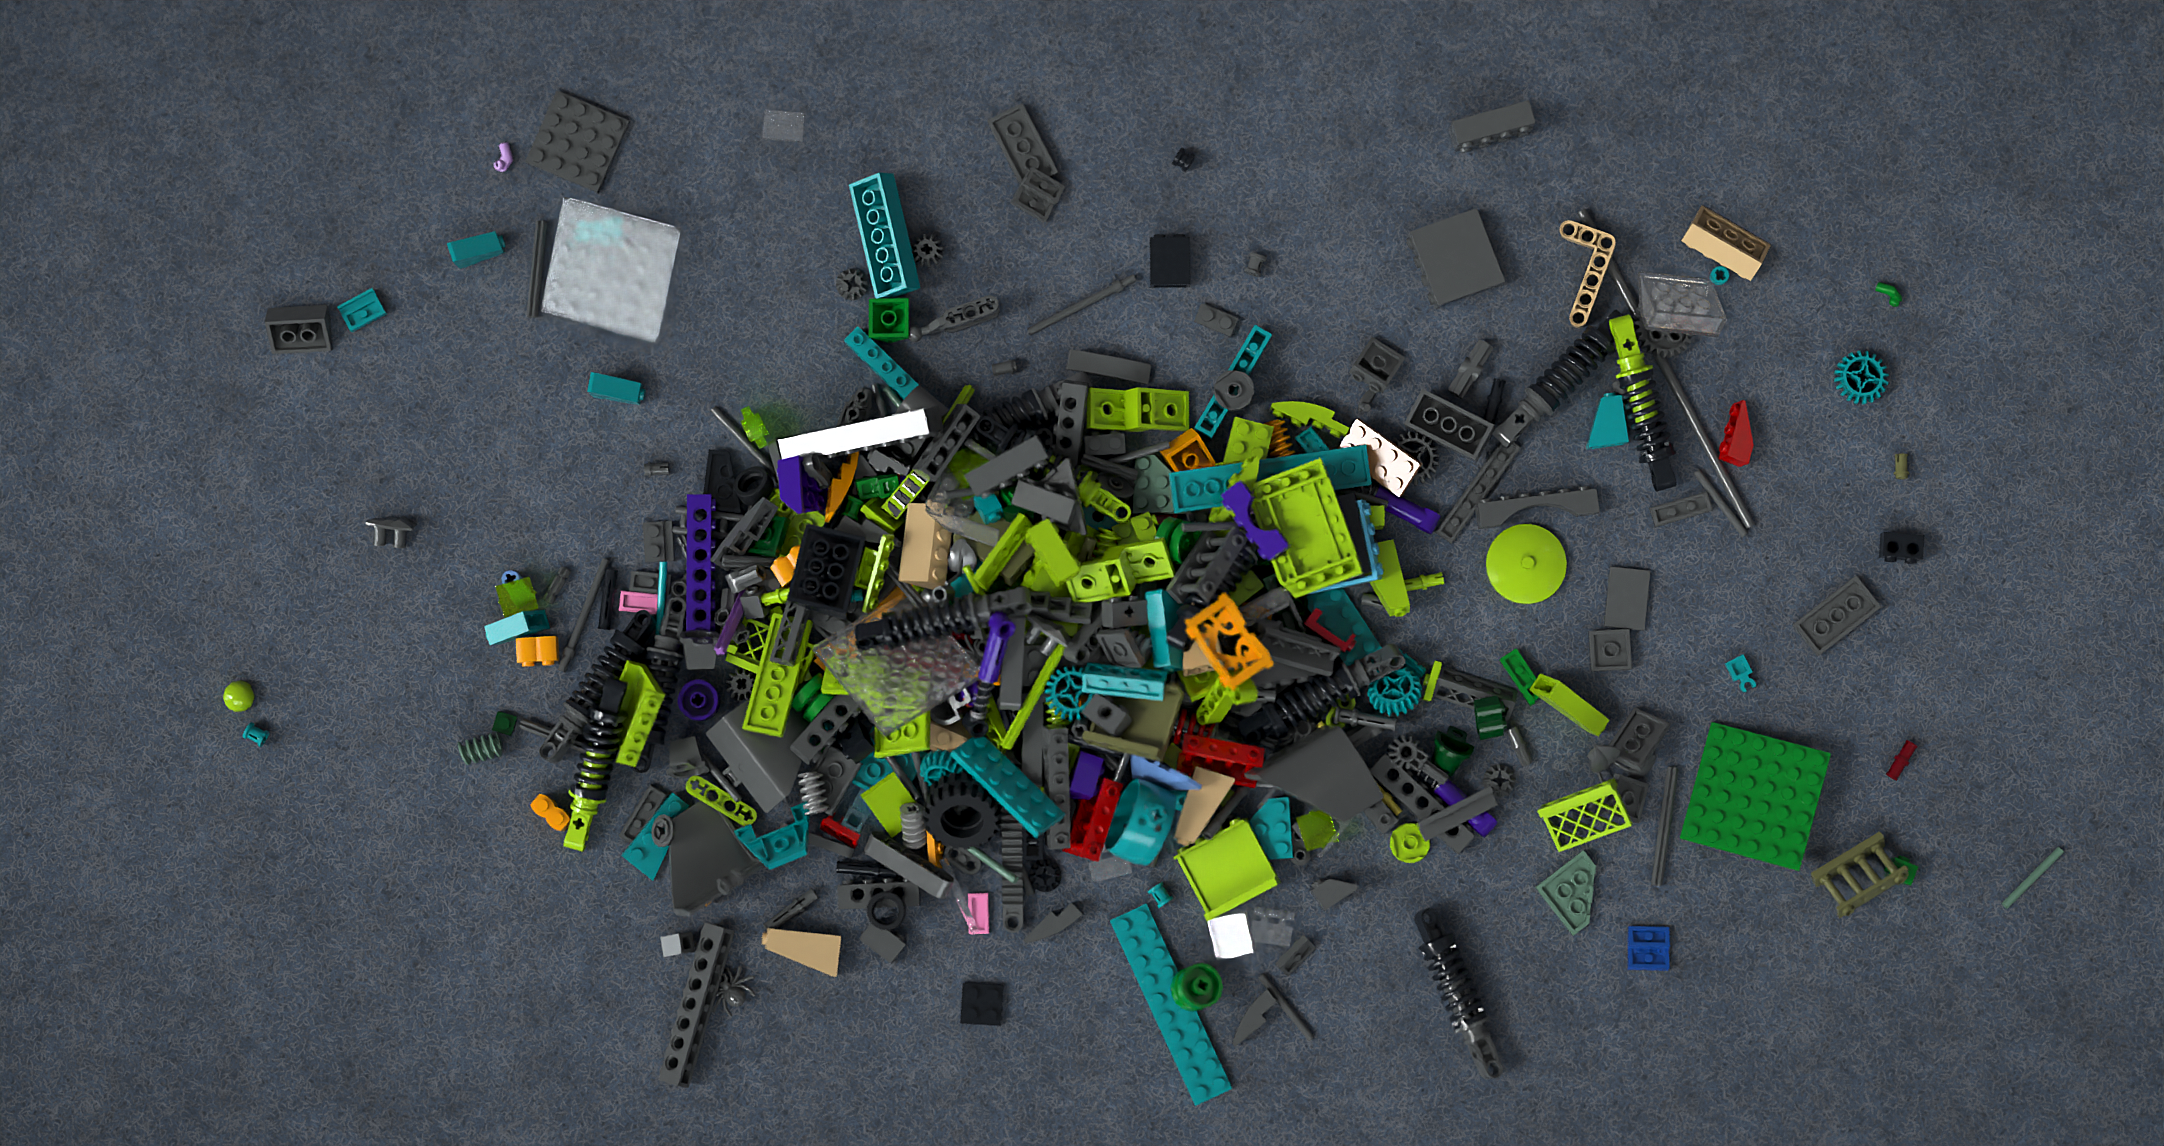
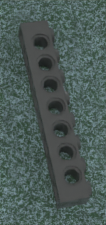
(698, 1014)

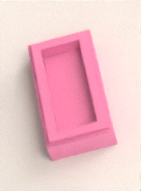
(638, 601)
(979, 909)

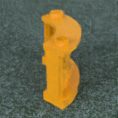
(1229, 614)

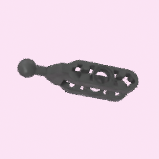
(944, 324)

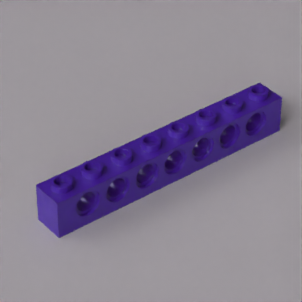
(694, 503)

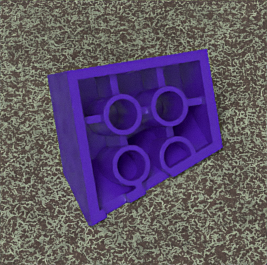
(798, 488)

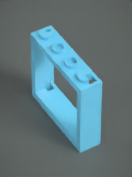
(1373, 551)

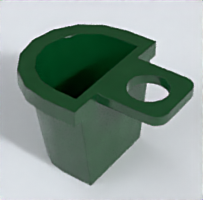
(1451, 750)

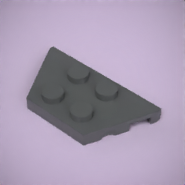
(1064, 480)

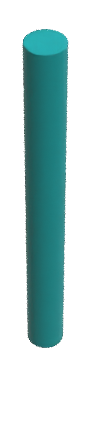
(661, 594)

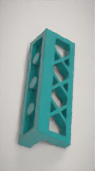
(1104, 680)

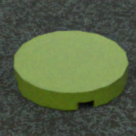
(1404, 839)

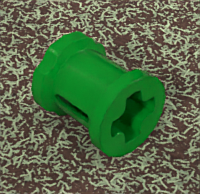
(852, 508)

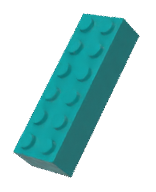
(884, 236)

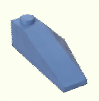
(1160, 775)

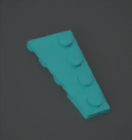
(642, 850)

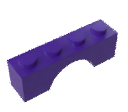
(1239, 500)

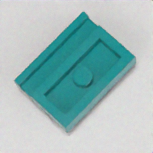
(361, 310)

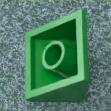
(889, 319)

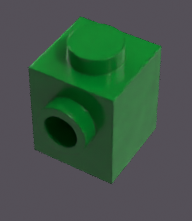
(1899, 863)

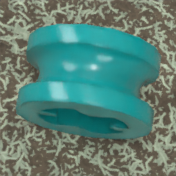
(1713, 275)

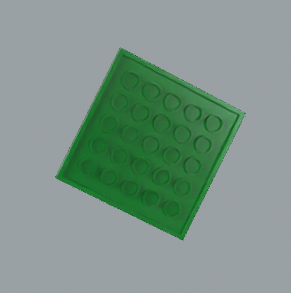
(1755, 796)

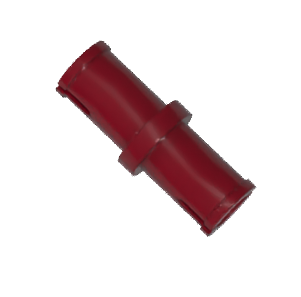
(1901, 760)

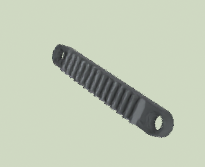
(1012, 860)

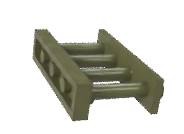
(1858, 855)

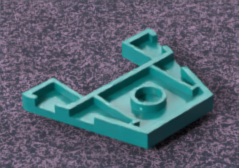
(782, 844)

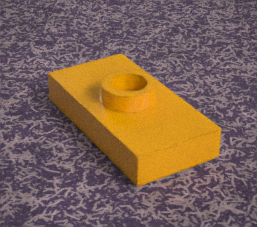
(935, 850)

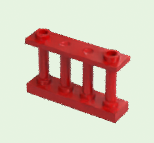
(1219, 757)
(1092, 821)

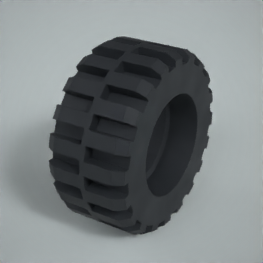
(955, 829)

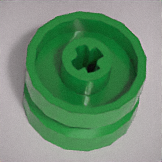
(1177, 541)
(812, 696)
(1196, 987)

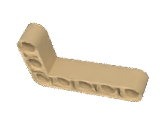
(1592, 270)

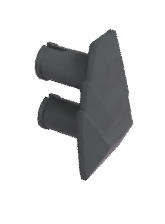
(857, 408)
(399, 525)
(1055, 633)

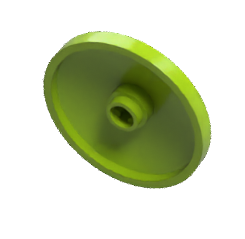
(1526, 564)

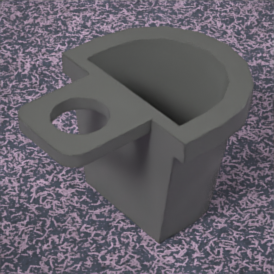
(699, 648)
(951, 709)
(686, 759)

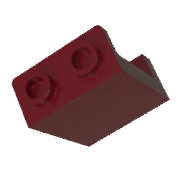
(1326, 635)

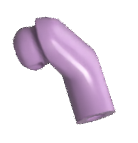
(506, 158)

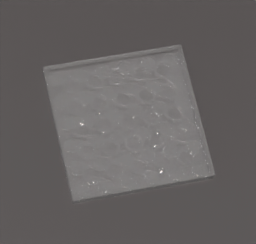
(610, 269)
(898, 682)

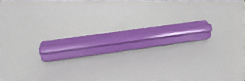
(730, 626)

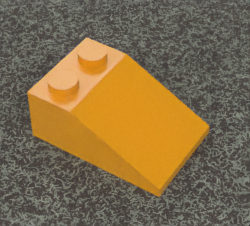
(1187, 453)

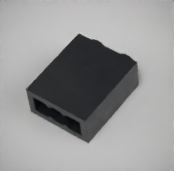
(1169, 261)

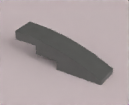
(1108, 366)
(745, 531)
(1060, 608)

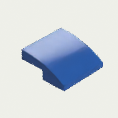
(1648, 948)

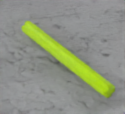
(1033, 697)

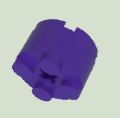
(690, 693)

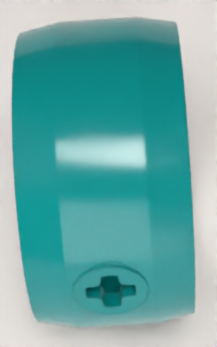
(1139, 806)

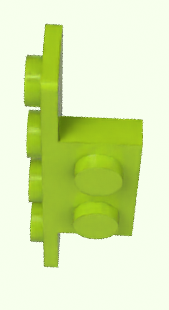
(872, 571)

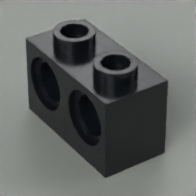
(1901, 543)

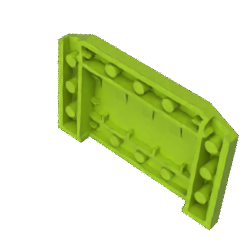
(1312, 521)

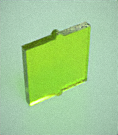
(517, 597)
(1316, 829)

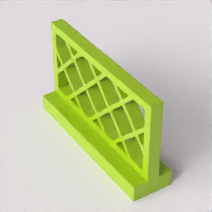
(752, 664)
(1578, 799)

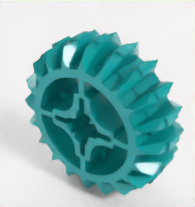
(1853, 376)
(1393, 696)
(1076, 710)
(939, 764)

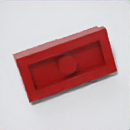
(840, 832)

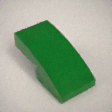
(876, 486)

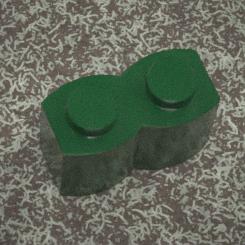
(1489, 717)

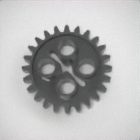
(1663, 343)

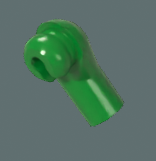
(1891, 291)

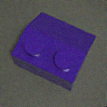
(1085, 775)

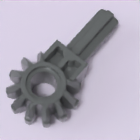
(1416, 759)

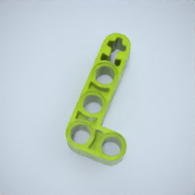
(1221, 699)

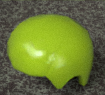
(238, 696)

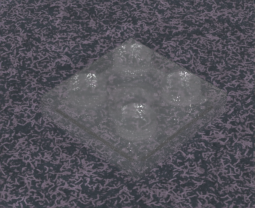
(1231, 936)

